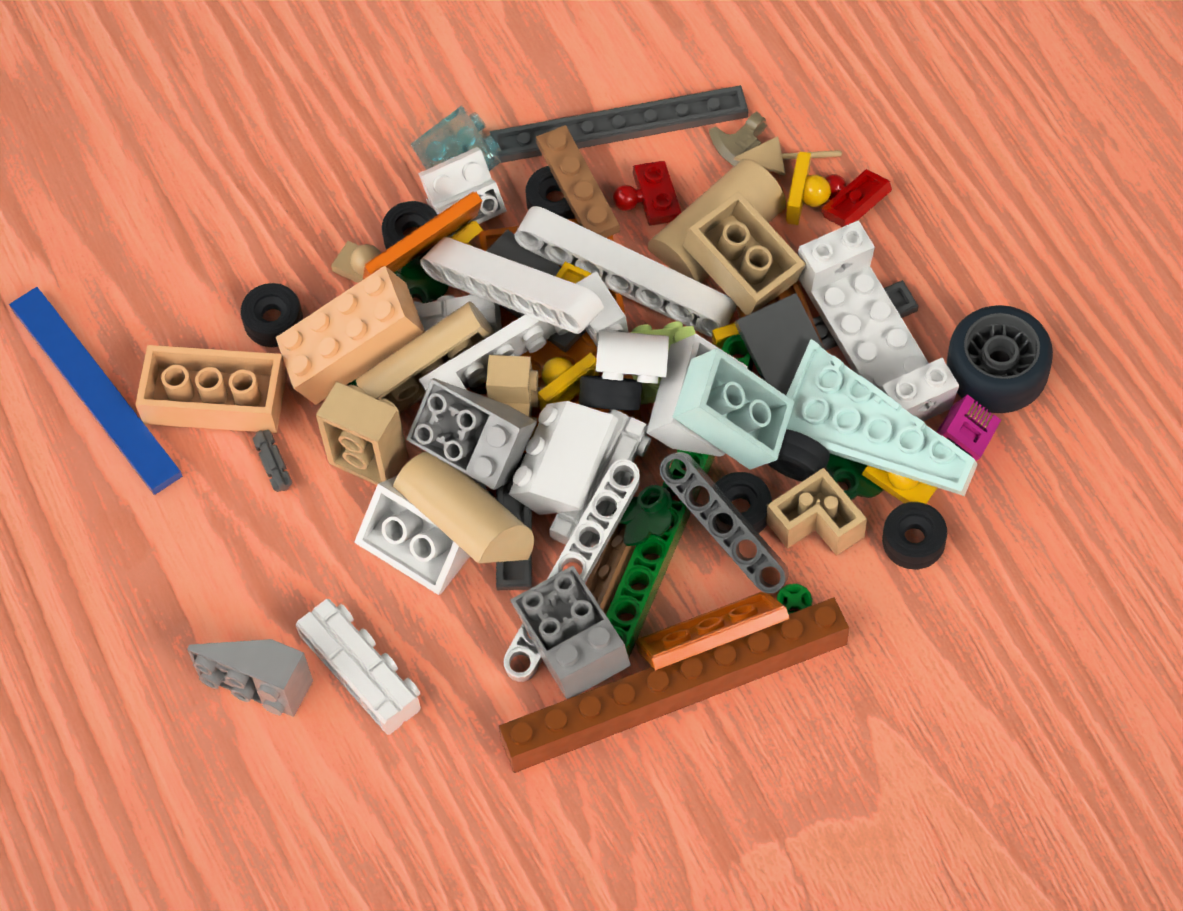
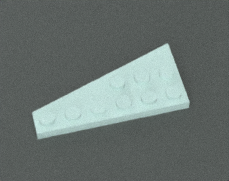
(869, 426)

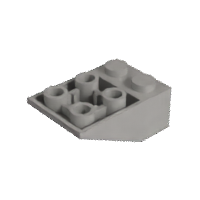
(471, 432)
(571, 632)
(255, 671)

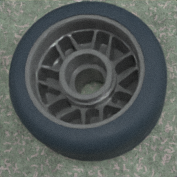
(1000, 358)

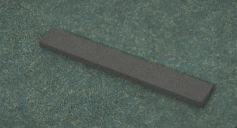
(628, 122)

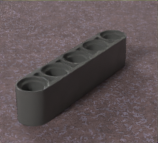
(707, 516)

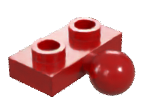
(653, 190)
(854, 200)

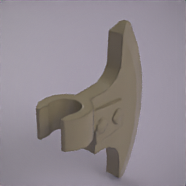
(743, 140)

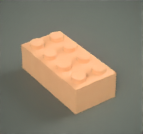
(350, 335)
(211, 388)

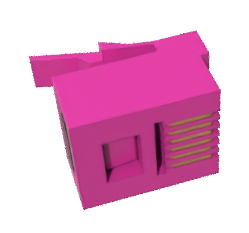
(969, 426)

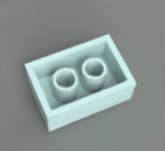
(733, 409)

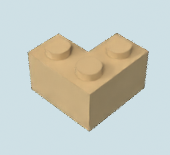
(513, 383)
(820, 507)

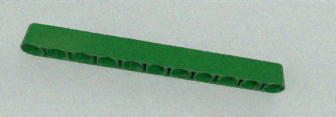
(653, 571)

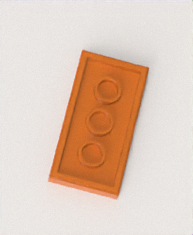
(426, 235)
(711, 629)

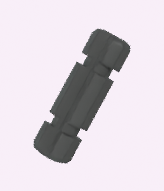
(272, 460)

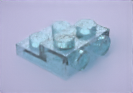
(455, 136)

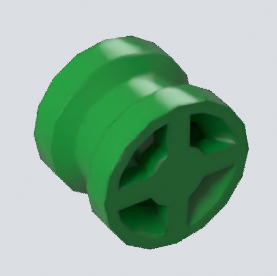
(794, 597)

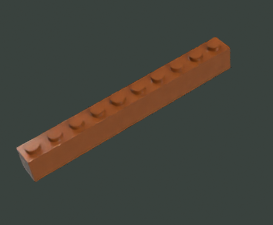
(673, 687)

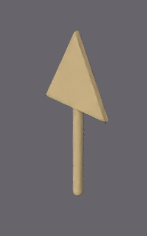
(771, 158)

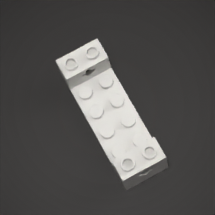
(869, 325)
(524, 335)

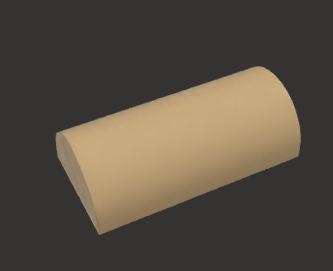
(746, 177)
(399, 374)
(464, 510)

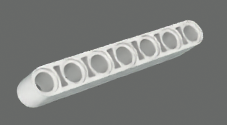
(625, 271)
(512, 285)
(577, 553)

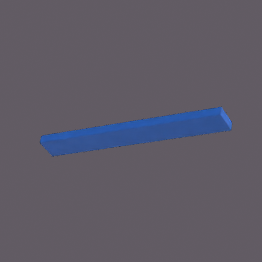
(96, 391)

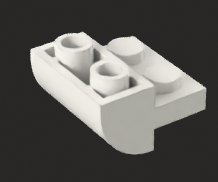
(459, 177)
(633, 355)

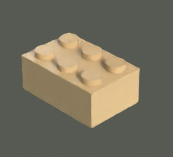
(743, 254)
(362, 434)

